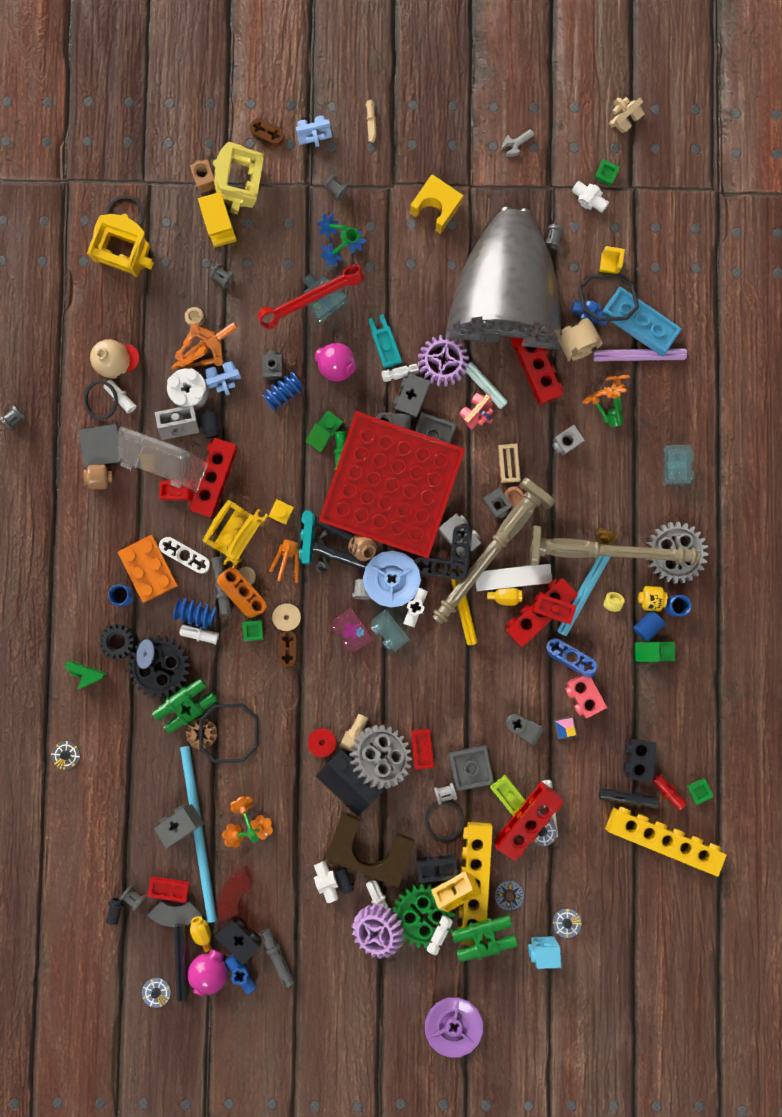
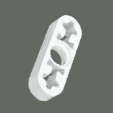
(175, 543)

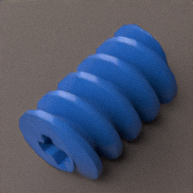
(282, 391)
(194, 613)

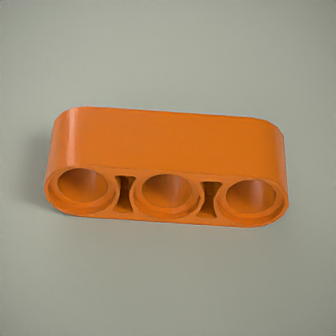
(232, 589)

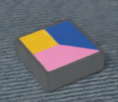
(565, 727)

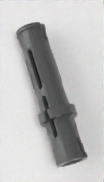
(223, 599)
(277, 958)

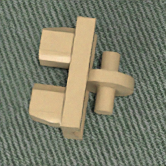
(632, 109)

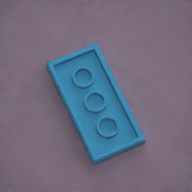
(645, 324)

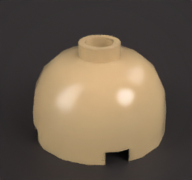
(109, 358)

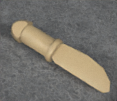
(371, 120)

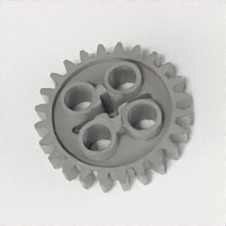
(692, 541)
(392, 746)

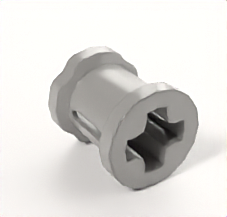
(445, 793)

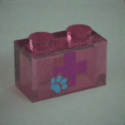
(352, 630)

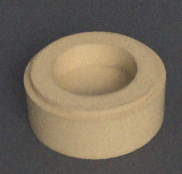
(194, 316)
(249, 574)

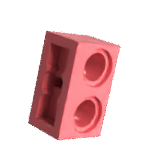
(589, 692)

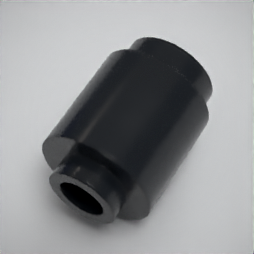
(210, 423)

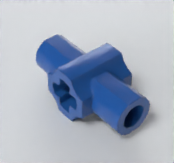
(592, 306)
(246, 981)

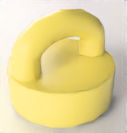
(614, 601)

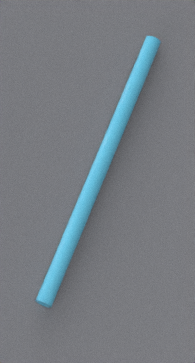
(199, 836)

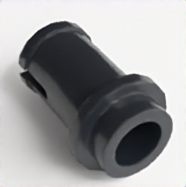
(344, 881)
(114, 911)

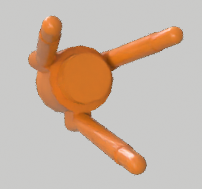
(287, 550)

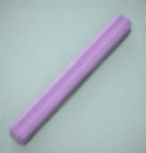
(638, 354)

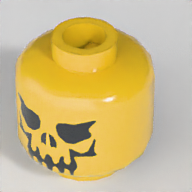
(652, 598)

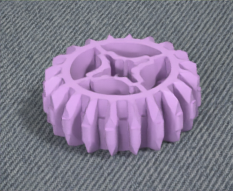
(434, 359)
(384, 941)

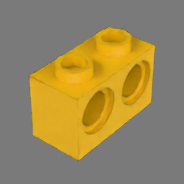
(456, 891)

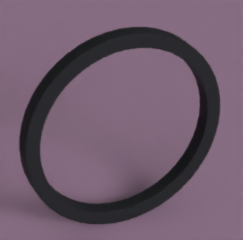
(129, 198)
(86, 400)
(444, 838)

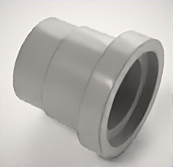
(359, 591)

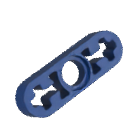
(572, 665)

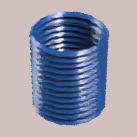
(112, 593)
(686, 605)
(649, 626)

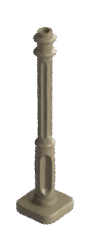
(513, 523)
(584, 549)

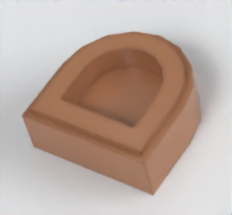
(514, 495)

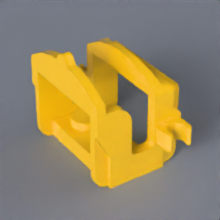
(125, 229)
(236, 532)

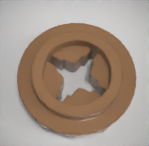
(210, 732)

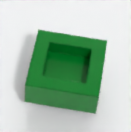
(606, 172)
(253, 630)
(700, 791)

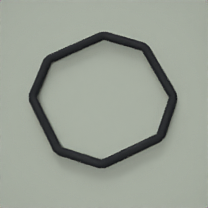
(608, 318)
(201, 733)

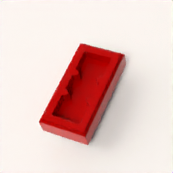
(171, 493)
(422, 749)
(168, 889)

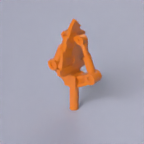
(210, 340)

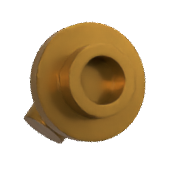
(605, 537)

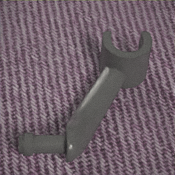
(324, 564)

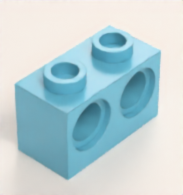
(545, 952)

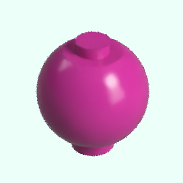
(335, 362)
(207, 973)

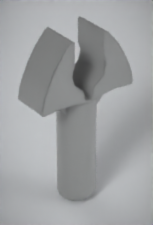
(515, 143)

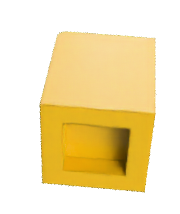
(611, 260)

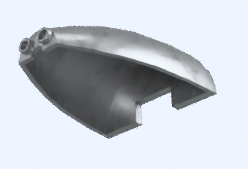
(508, 286)

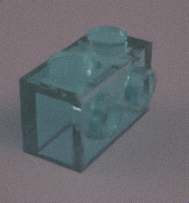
(677, 465)
(390, 630)

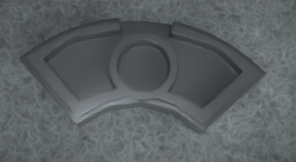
(171, 914)

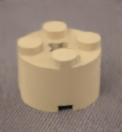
(579, 340)

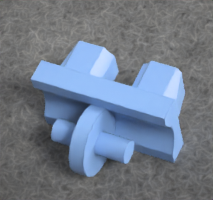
(314, 131)
(213, 379)

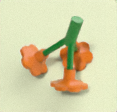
(257, 828)

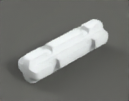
(400, 372)
(439, 935)

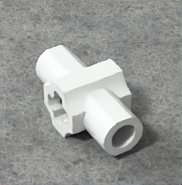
(590, 196)
(411, 617)
(326, 882)

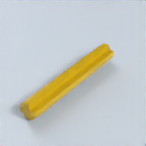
(465, 617)

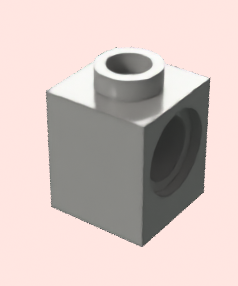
(571, 433)

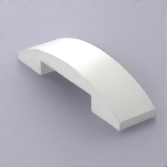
(514, 577)

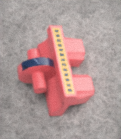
(480, 413)

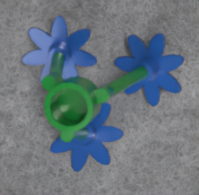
(349, 237)

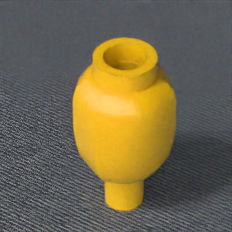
(506, 596)
(201, 933)

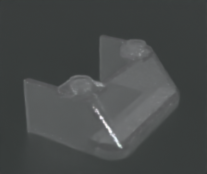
(160, 459)

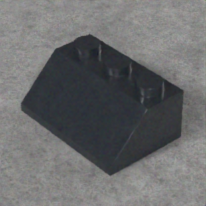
(344, 782)

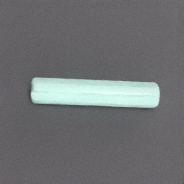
(485, 385)

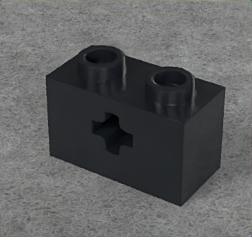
(241, 949)

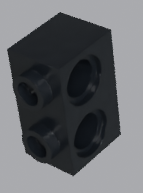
(646, 759)
(436, 868)

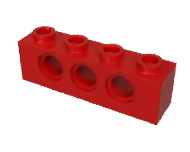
(542, 393)
(215, 448)
(521, 636)
(528, 811)

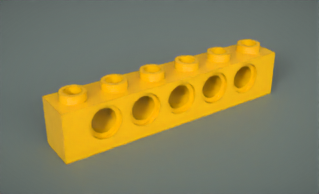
(483, 832)
(710, 863)

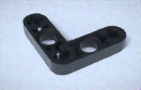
(455, 560)

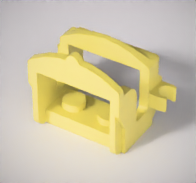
(242, 156)

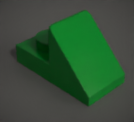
(324, 431)
(654, 651)
(89, 674)

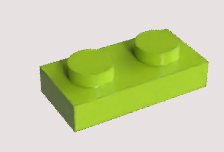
(508, 794)

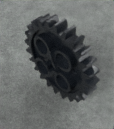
(152, 683)

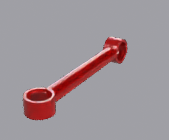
(351, 276)

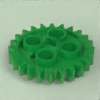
(412, 927)

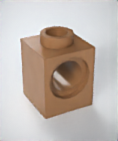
(203, 183)

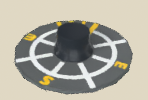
(65, 755)

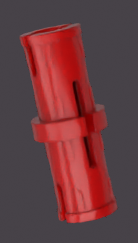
(669, 791)

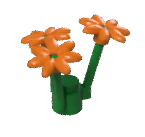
(614, 415)

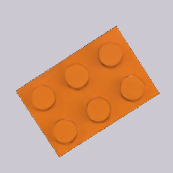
(147, 569)

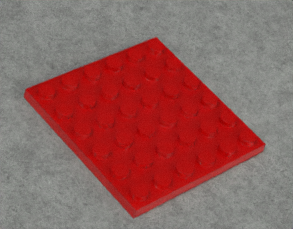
(391, 484)

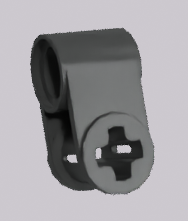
(398, 419)
(527, 729)

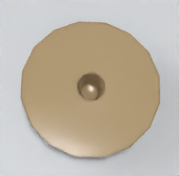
(286, 617)

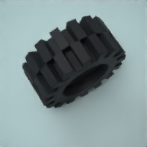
(106, 646)

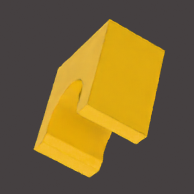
(438, 195)
(217, 219)

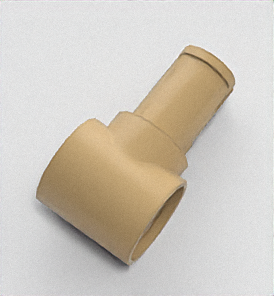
(358, 727)

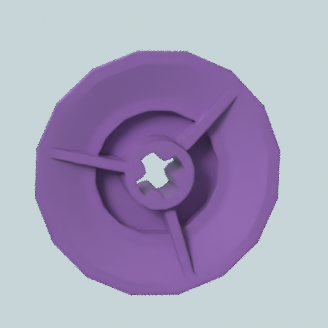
(453, 1041)

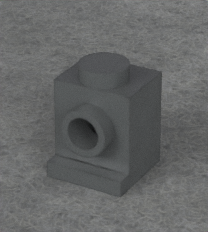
(272, 373)
(497, 496)

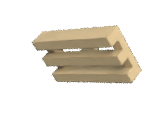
(509, 468)

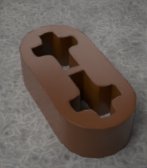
(264, 135)
(292, 648)

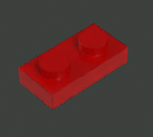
(554, 608)

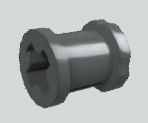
(335, 187)
(554, 236)
(214, 274)
(12, 417)
(125, 896)

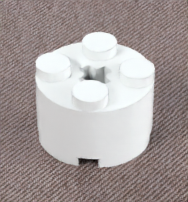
(177, 388)

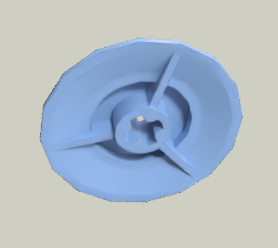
(391, 564)

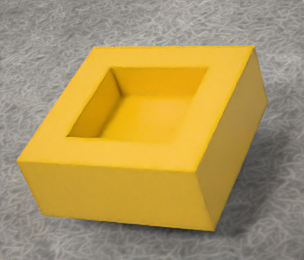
(281, 512)

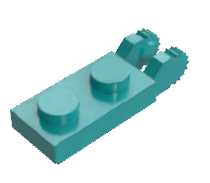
(385, 343)
(307, 537)

